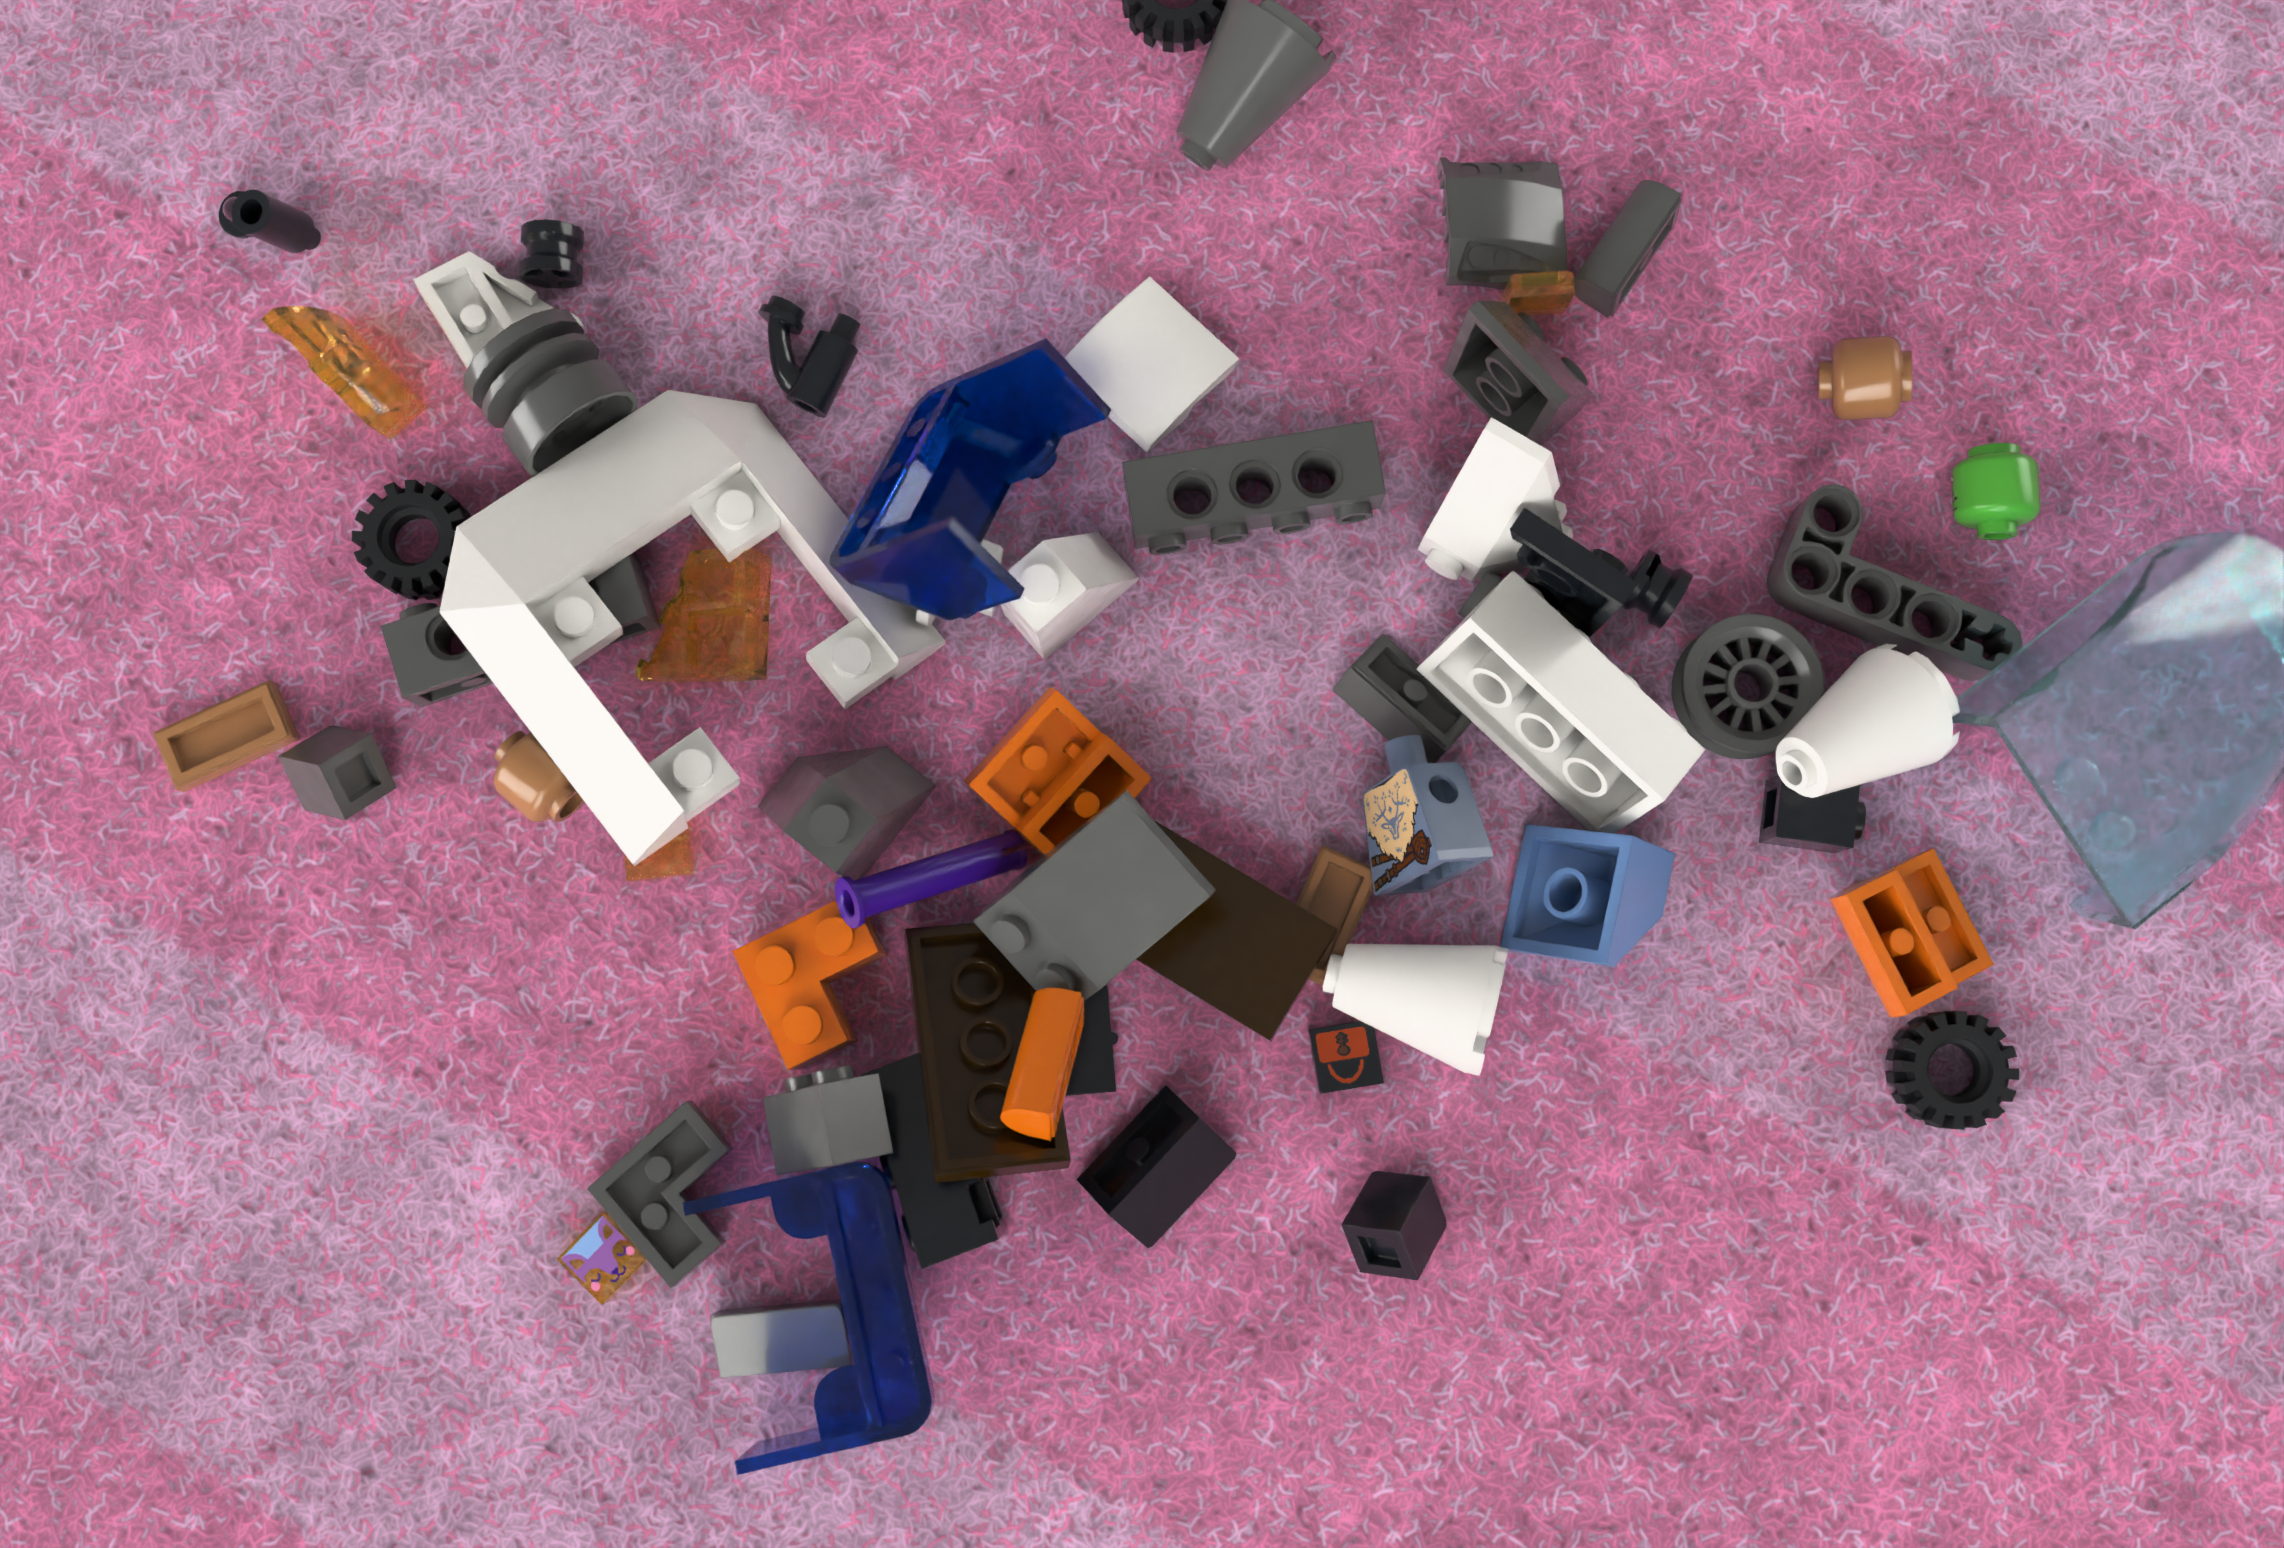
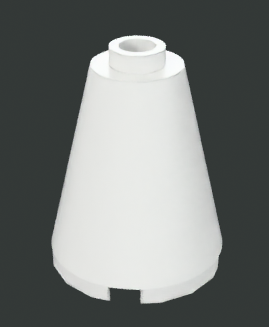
(1871, 724)
(1423, 995)

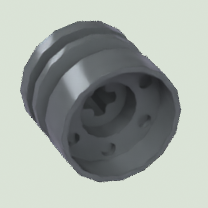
(546, 388)

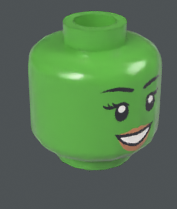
(1995, 490)

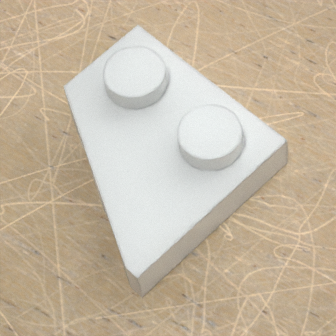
(476, 302)

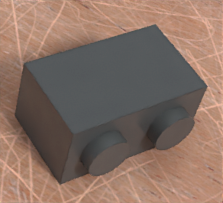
(827, 1120)

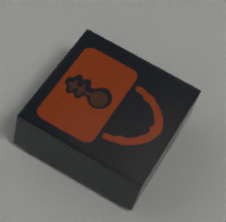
(1345, 1056)

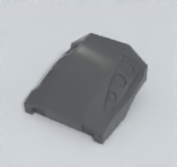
(1501, 221)

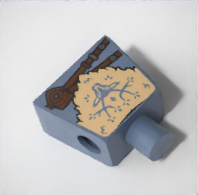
(1421, 822)

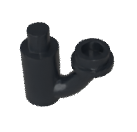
(268, 219)
(826, 364)

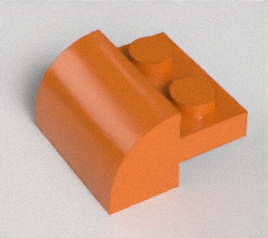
(1054, 772)
(1911, 933)

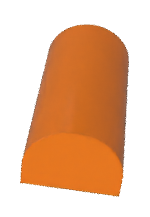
(1044, 1063)

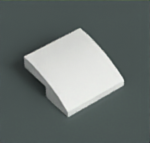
(1150, 363)

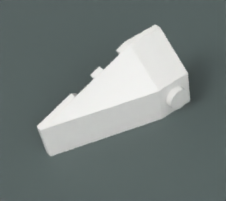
(1487, 497)

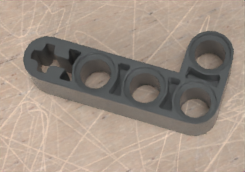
(1891, 594)

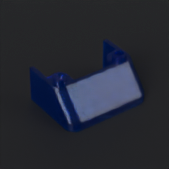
(948, 474)
(891, 1381)

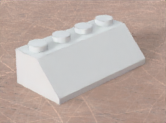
(1561, 708)

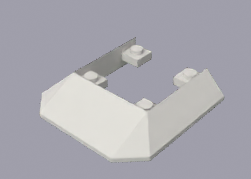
(530, 616)

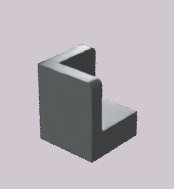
(337, 772)

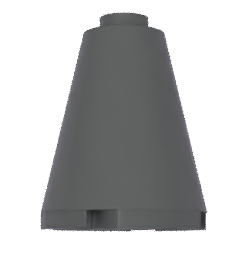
(1249, 79)

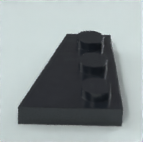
(1573, 580)

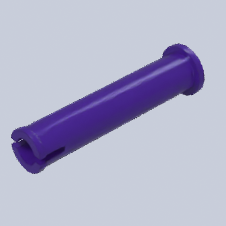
(927, 877)

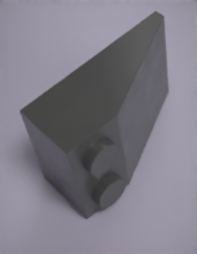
(1513, 373)
(1094, 901)

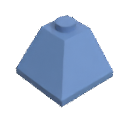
(1585, 894)

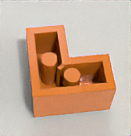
(792, 978)

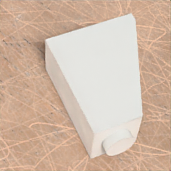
(1065, 588)

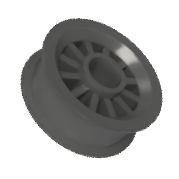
(1768, 635)

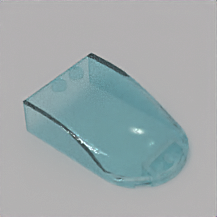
(2152, 716)

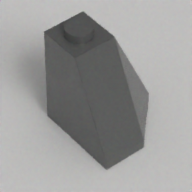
(847, 805)

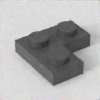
(648, 1190)

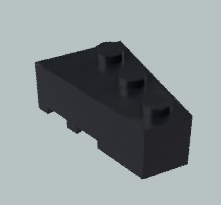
(941, 1216)

